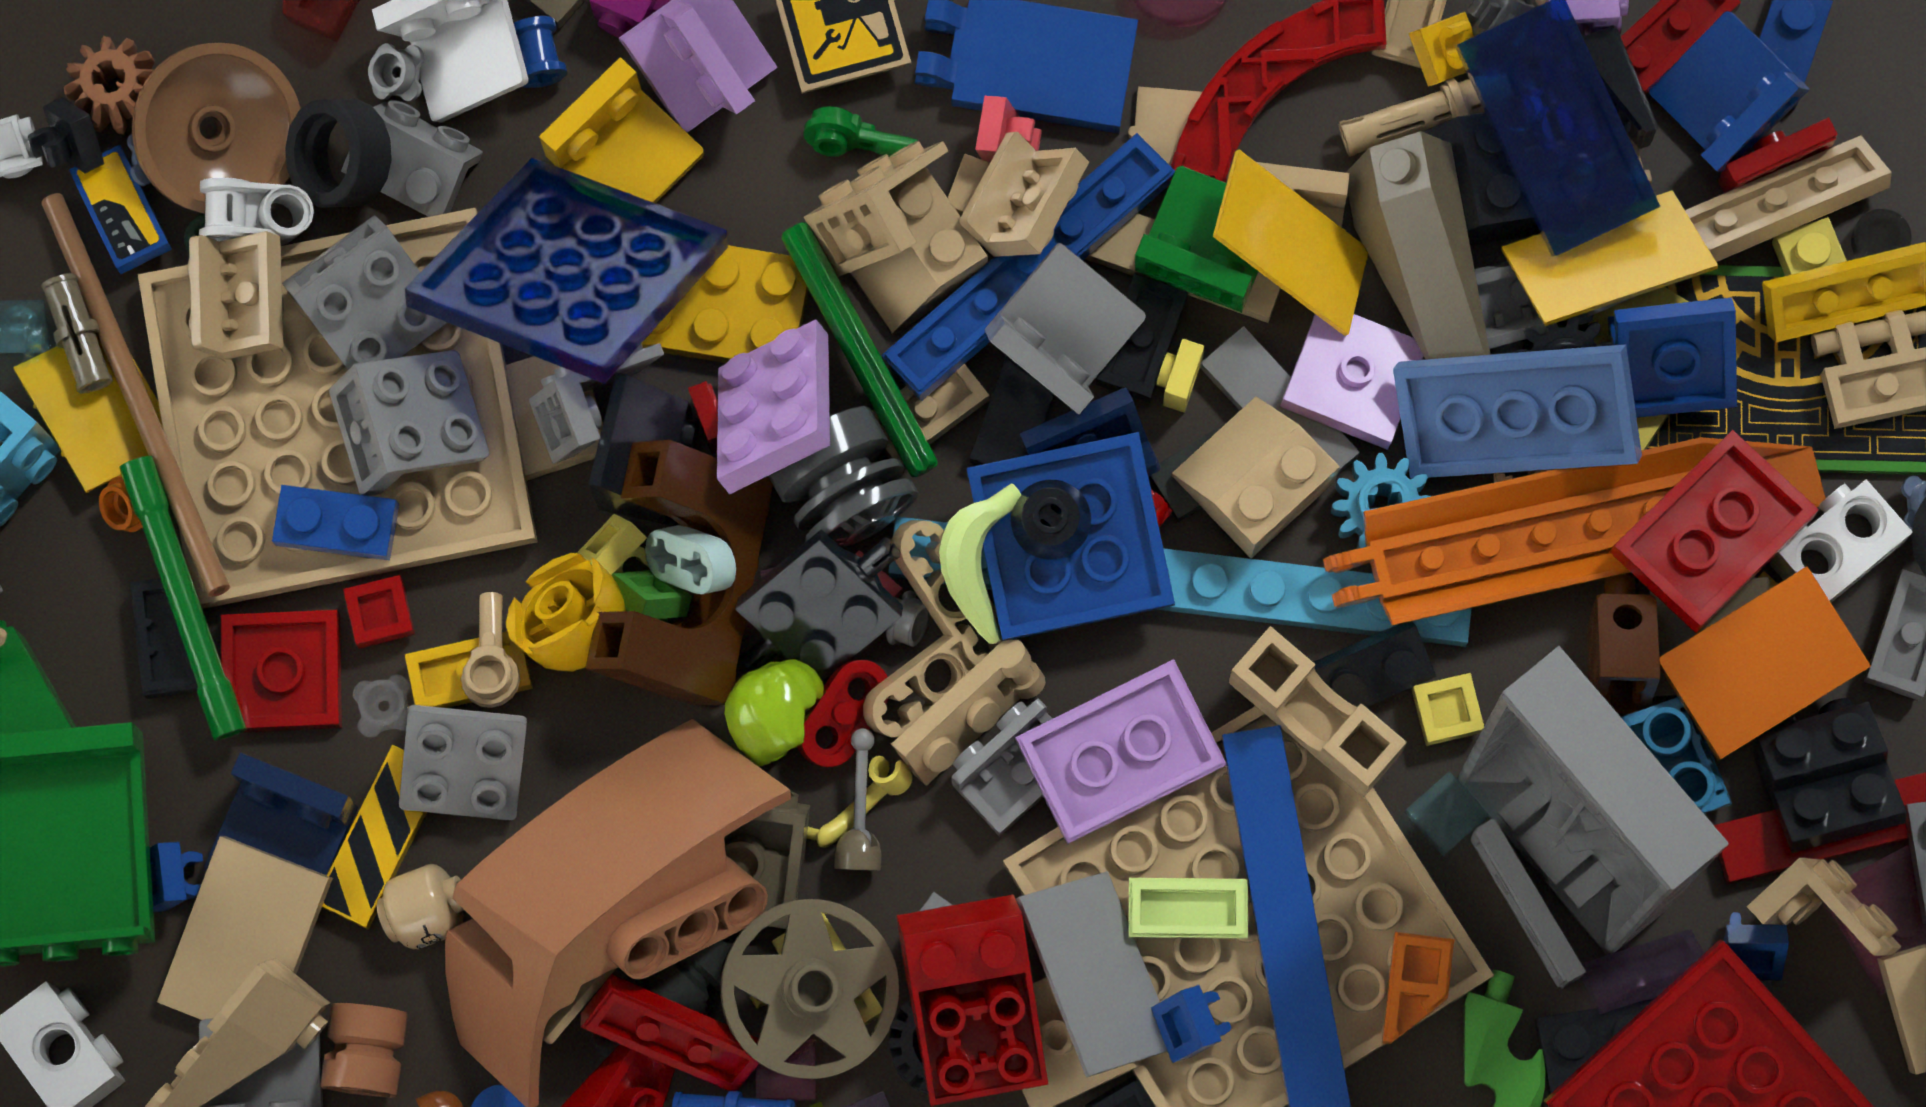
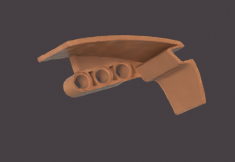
(598, 882)

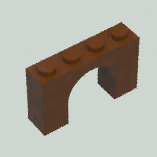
(698, 652)

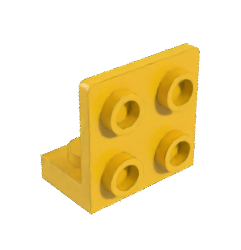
(621, 138)

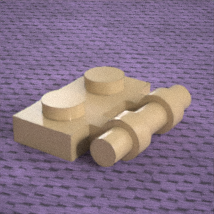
(1876, 386)

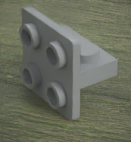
(462, 762)

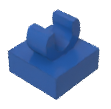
(168, 876)
(1760, 947)
(1188, 1023)

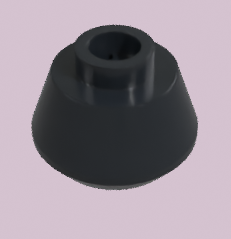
(1066, 529)

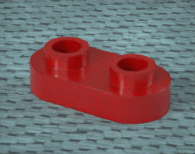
(839, 713)

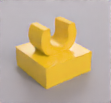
(1437, 49)

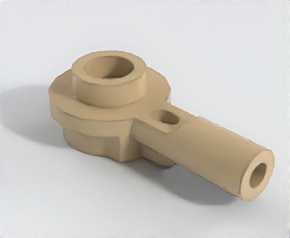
(490, 674)

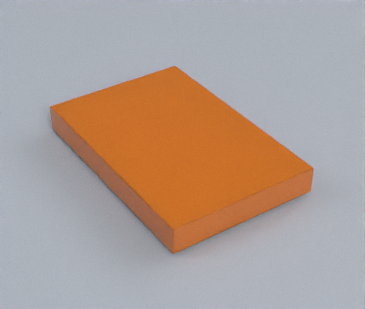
(1763, 663)

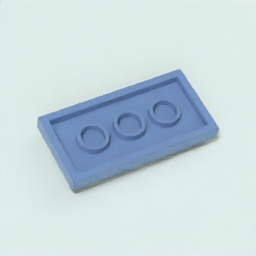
(1518, 411)

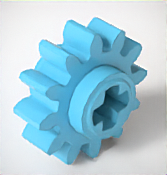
(1368, 485)

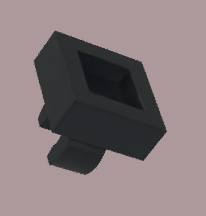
(67, 138)

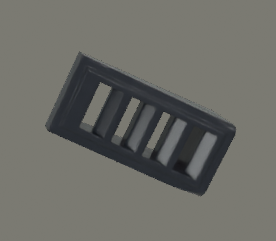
(1622, 84)

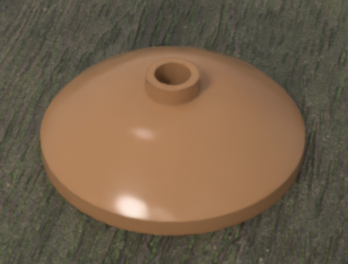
(244, 98)

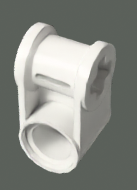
(243, 208)

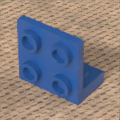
(1728, 90)

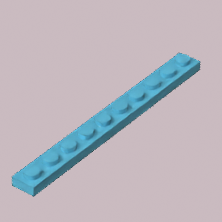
(1263, 593)

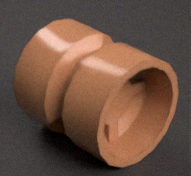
(364, 1050)

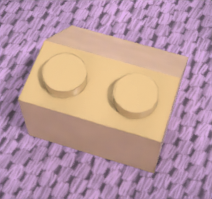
(929, 270)
(1257, 474)

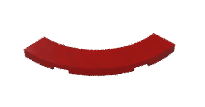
(1267, 67)

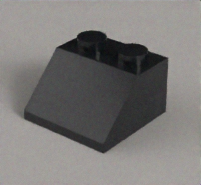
(1487, 186)
(636, 415)

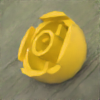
(561, 611)

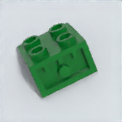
(1183, 245)

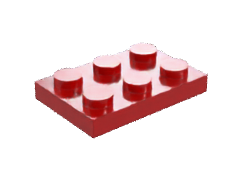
(1714, 531)

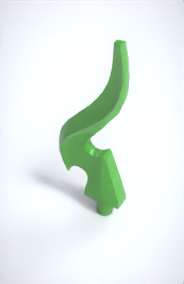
(1487, 1059)

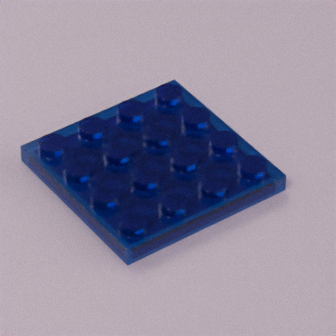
(567, 269)

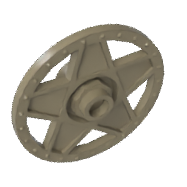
(809, 989)

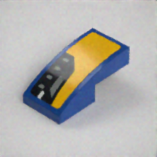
(121, 211)

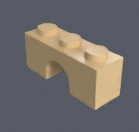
(1293, 695)

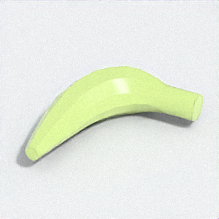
(961, 558)

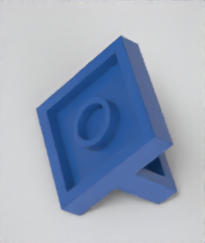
(1679, 355)

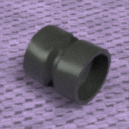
(691, 979)

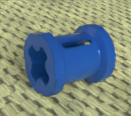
(539, 51)

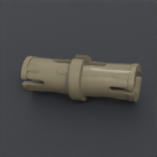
(76, 333)

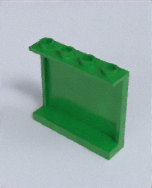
(74, 843)

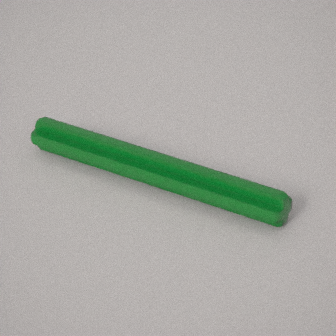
(859, 350)

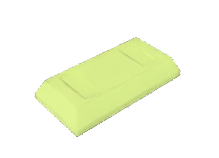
(1188, 908)

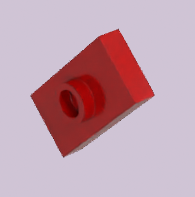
(1778, 152)

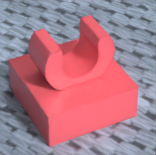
(998, 119)

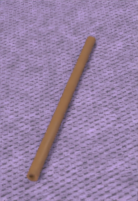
(136, 396)

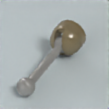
(858, 847)

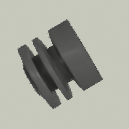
(846, 489)

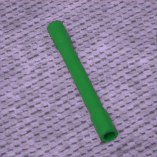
(213, 687)

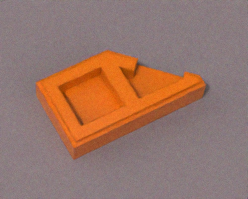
(1416, 981)

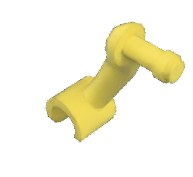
(878, 770)

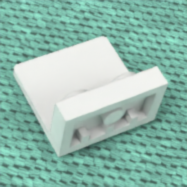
(466, 50)

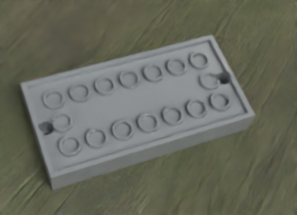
(1587, 803)

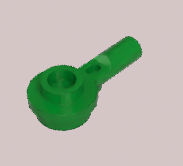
(837, 131)

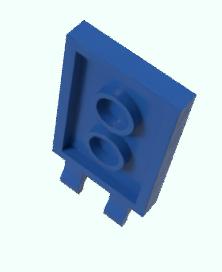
(1040, 56)

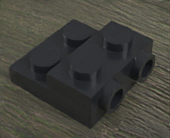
(1829, 775)

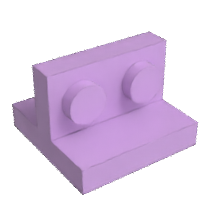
(698, 58)

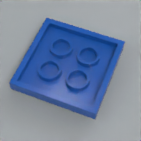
(1116, 568)

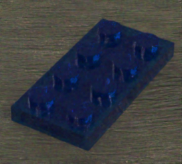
(1557, 126)

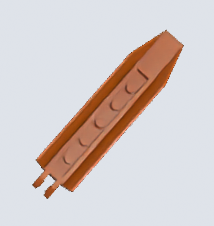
(1526, 531)

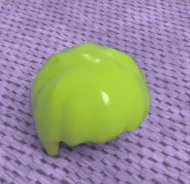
(769, 709)

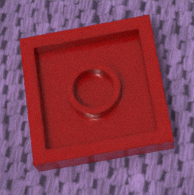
(284, 668)

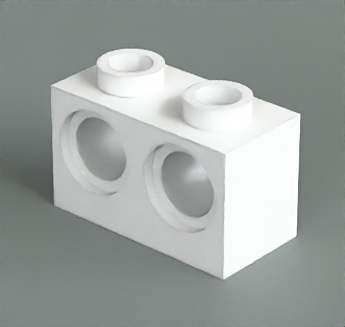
(1846, 554)

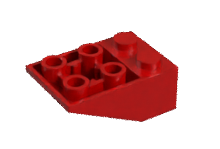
(973, 999)

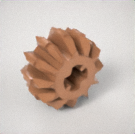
(96, 73)

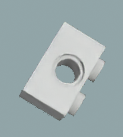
(28, 1033)

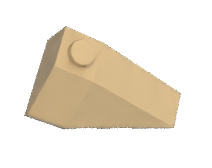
(251, 1030)

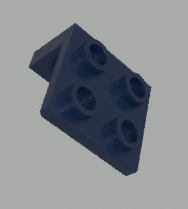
(286, 815)

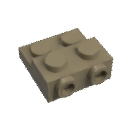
(773, 851)

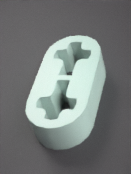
(690, 559)

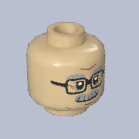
(419, 907)

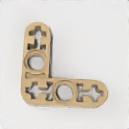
(952, 647)

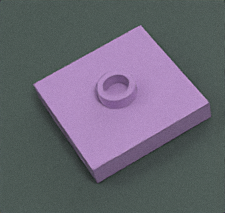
(1350, 378)

